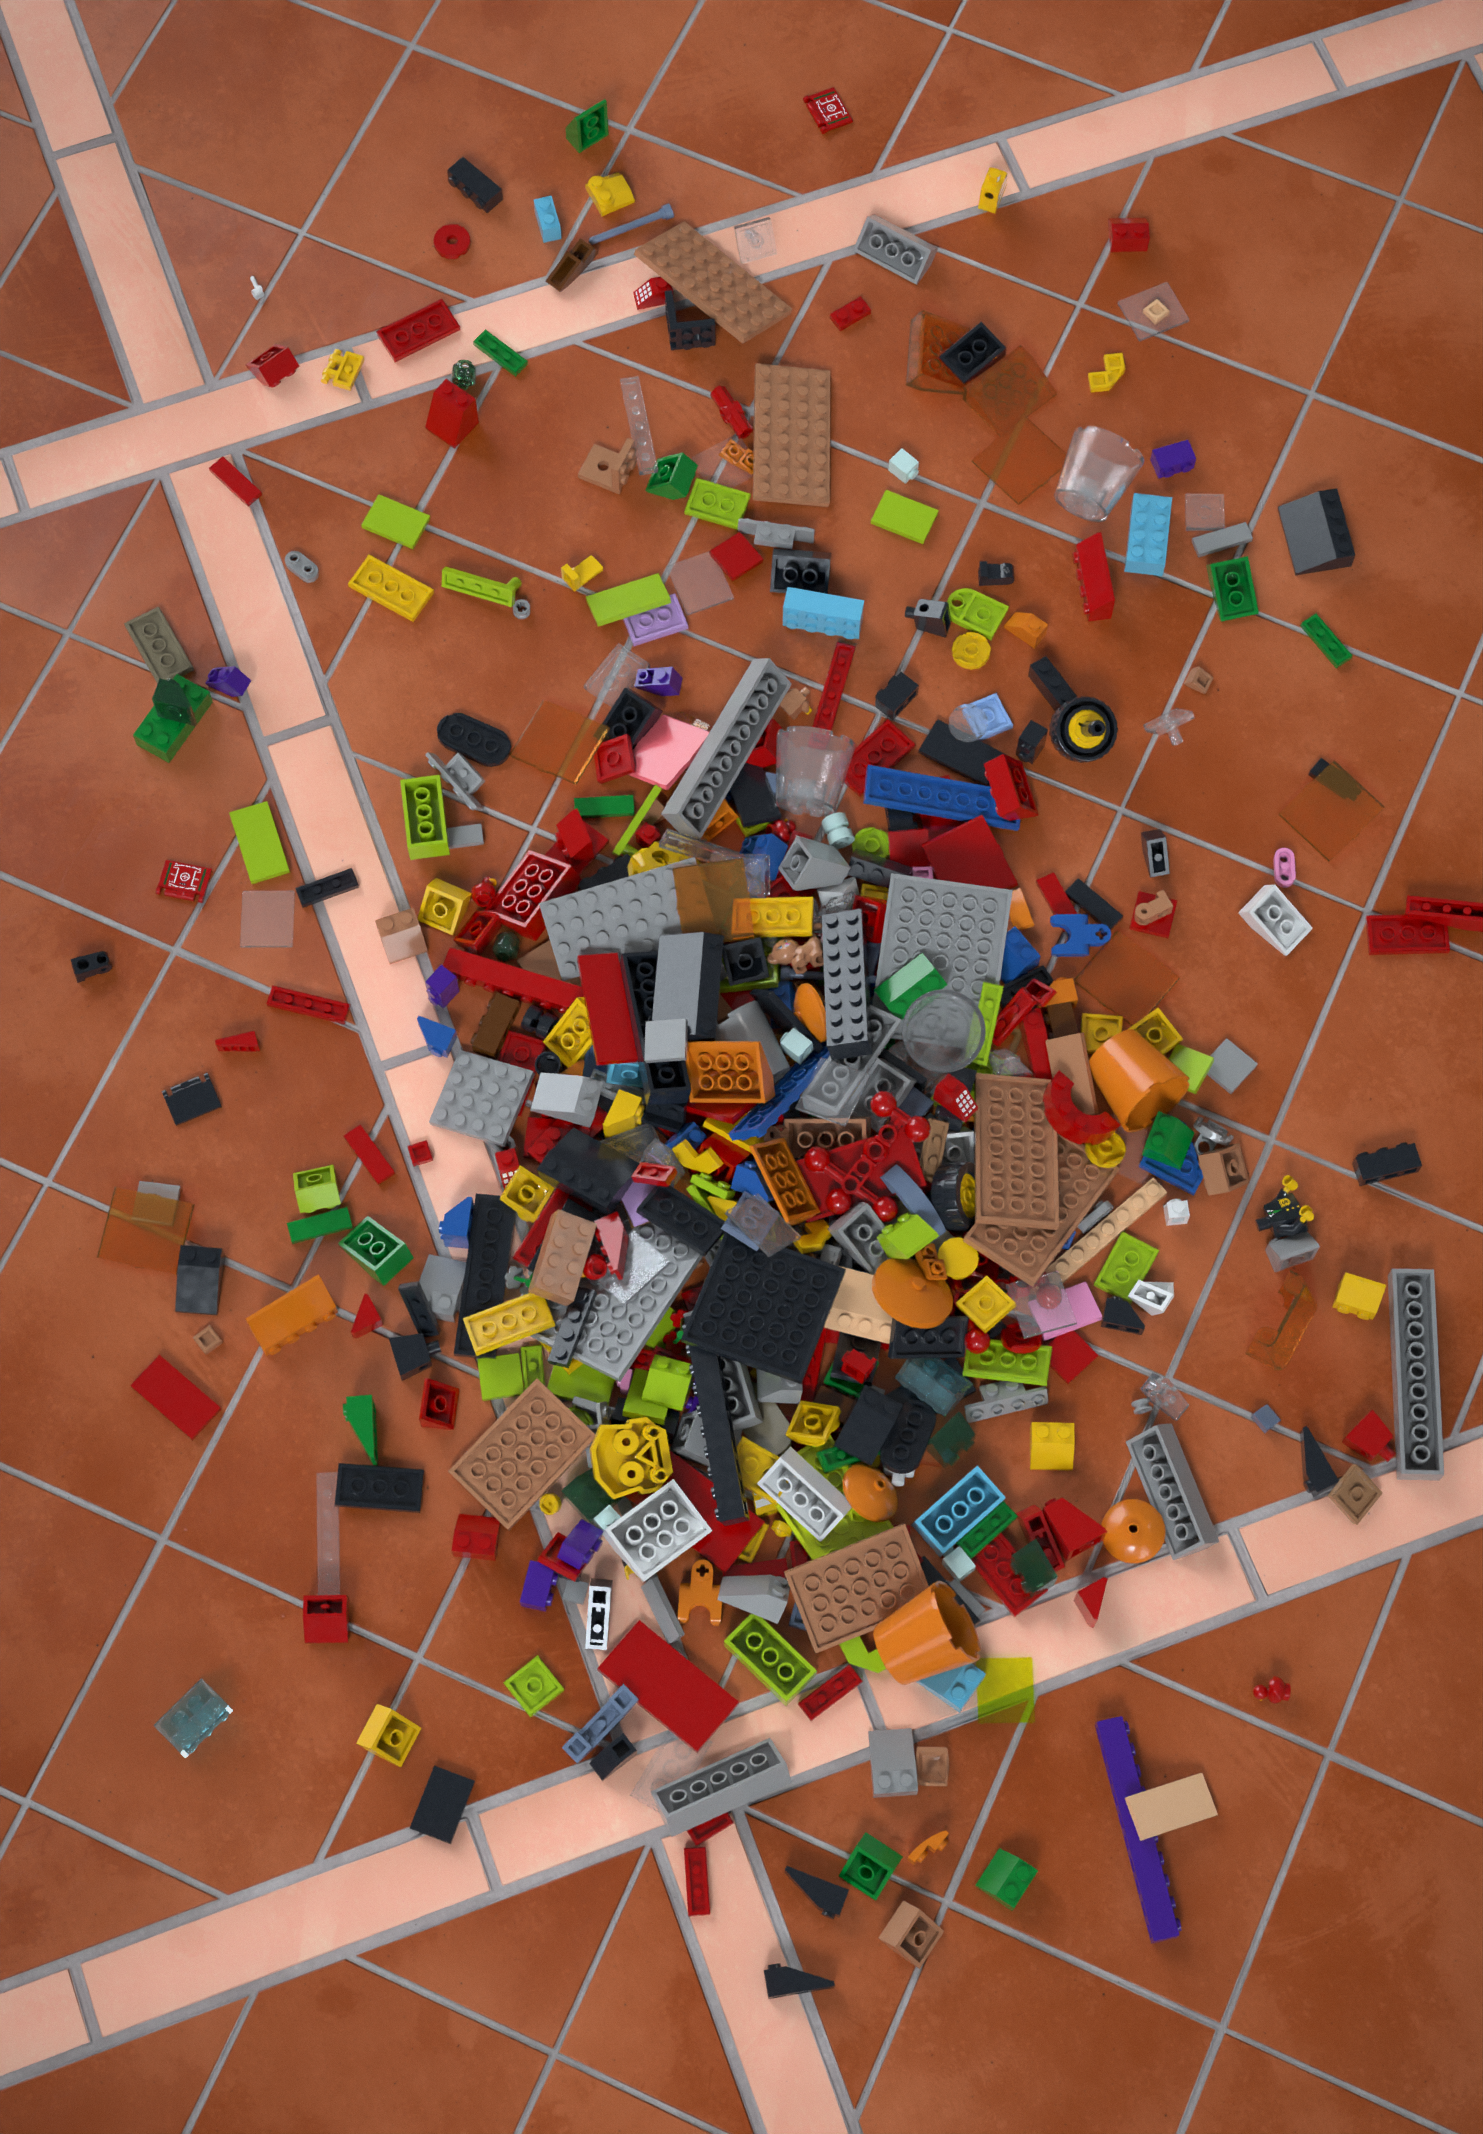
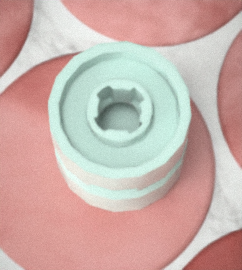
(836, 828)

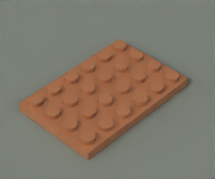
(522, 1454)
(856, 1586)

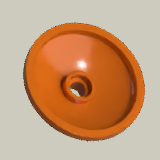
(810, 1011)
(870, 1492)
(1136, 1546)

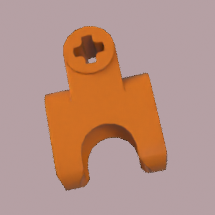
(700, 1593)

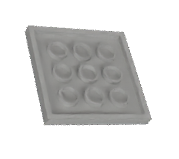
(481, 1098)

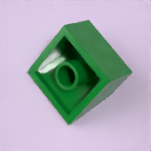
(673, 476)
(1168, 1141)
(870, 1866)
(1006, 1878)

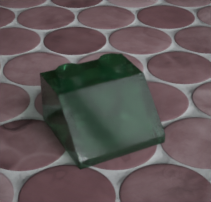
(172, 702)
(951, 1441)
(587, 1496)
(1033, 1569)

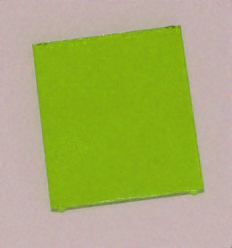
(1006, 1691)

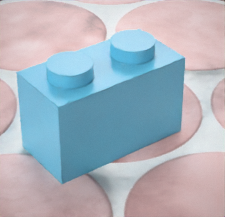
(547, 219)

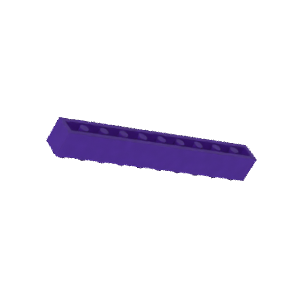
(1143, 1854)

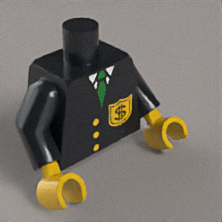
(1284, 1213)

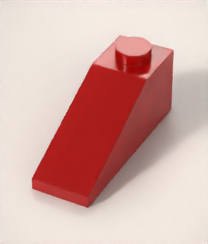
(1036, 1527)

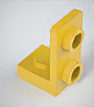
(582, 573)

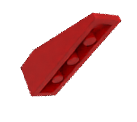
(1447, 912)
(1034, 1036)

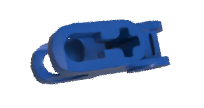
(1080, 935)

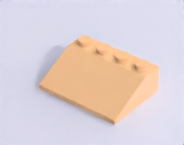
(857, 1310)

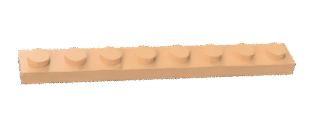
(1108, 1230)

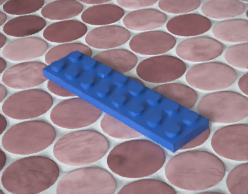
(932, 796)
(786, 1092)

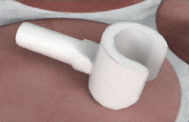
(257, 292)

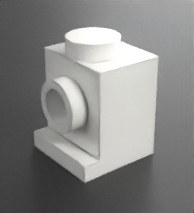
(1176, 1212)

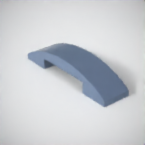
(912, 1197)
(601, 1724)

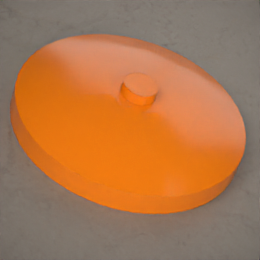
(909, 1295)

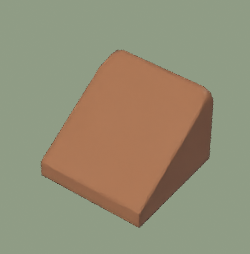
(1199, 680)
(654, 814)

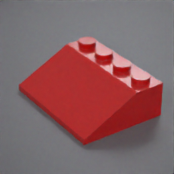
(532, 882)

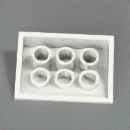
(657, 1531)

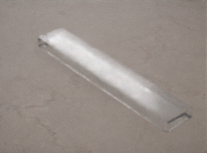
(639, 425)
(328, 1535)

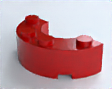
(1070, 1121)

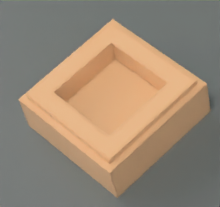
(1156, 311)

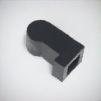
(995, 574)
(91, 965)

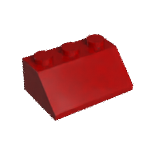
(1010, 788)

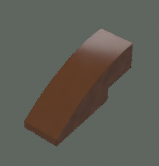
(571, 265)

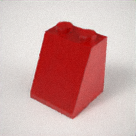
(451, 413)
(729, 1154)
(1071, 1528)

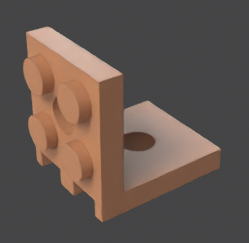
(618, 463)

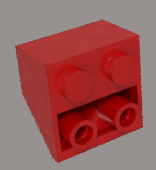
(326, 1618)

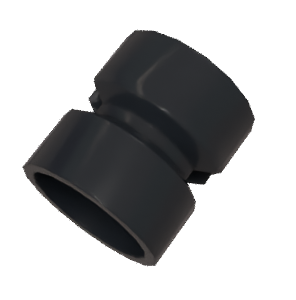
(544, 1026)
(548, 1063)

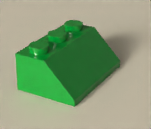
(908, 985)

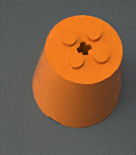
(1136, 1079)
(927, 1636)

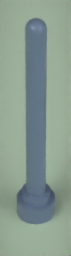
(665, 213)
(788, 974)

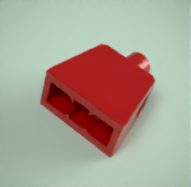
(1370, 1438)

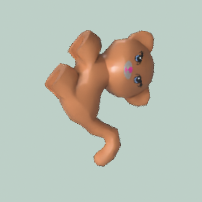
(789, 951)

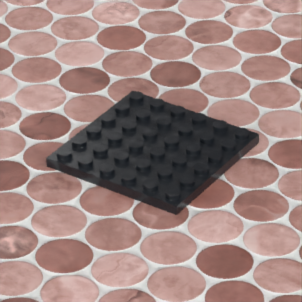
(764, 1308)

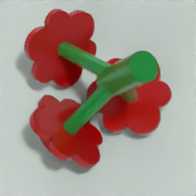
(673, 1340)

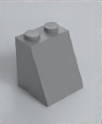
(813, 865)
(688, 1439)

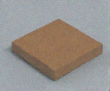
(1355, 1494)

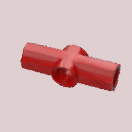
(731, 412)

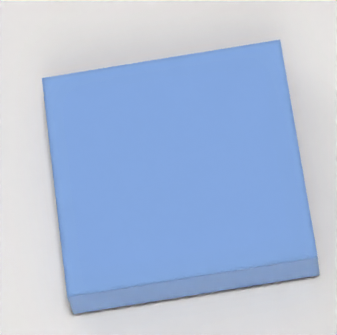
(997, 716)

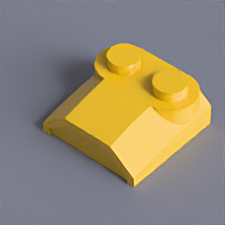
(609, 193)
(1158, 1031)
(526, 1194)
(813, 1423)

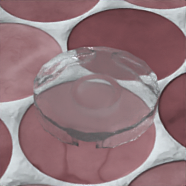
(968, 723)

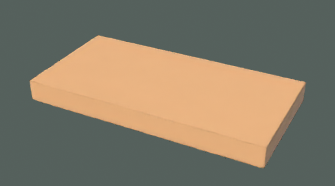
(1171, 1806)

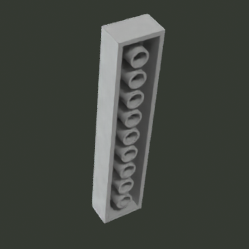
(726, 748)
(1415, 1375)

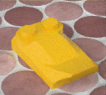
(571, 1035)

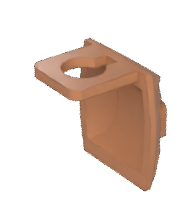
(932, 1766)

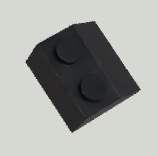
(745, 961)

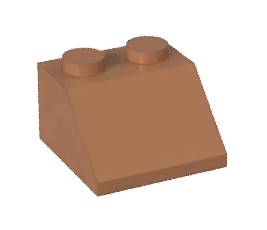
(401, 935)
(1223, 1169)
(911, 1934)

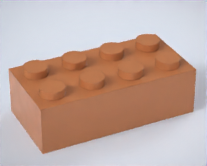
(562, 1257)

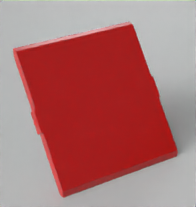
(970, 856)

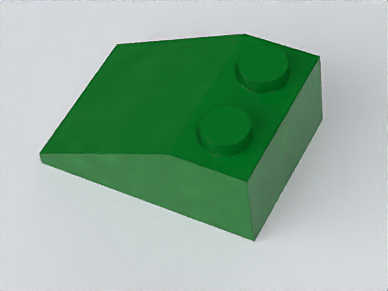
(588, 127)
(1232, 588)
(376, 1250)
(361, 1415)

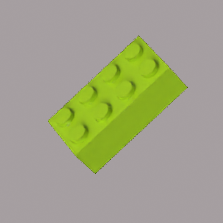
(424, 817)
(770, 1658)

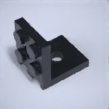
(690, 333)

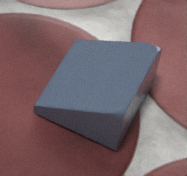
(771, 777)
(1265, 1418)

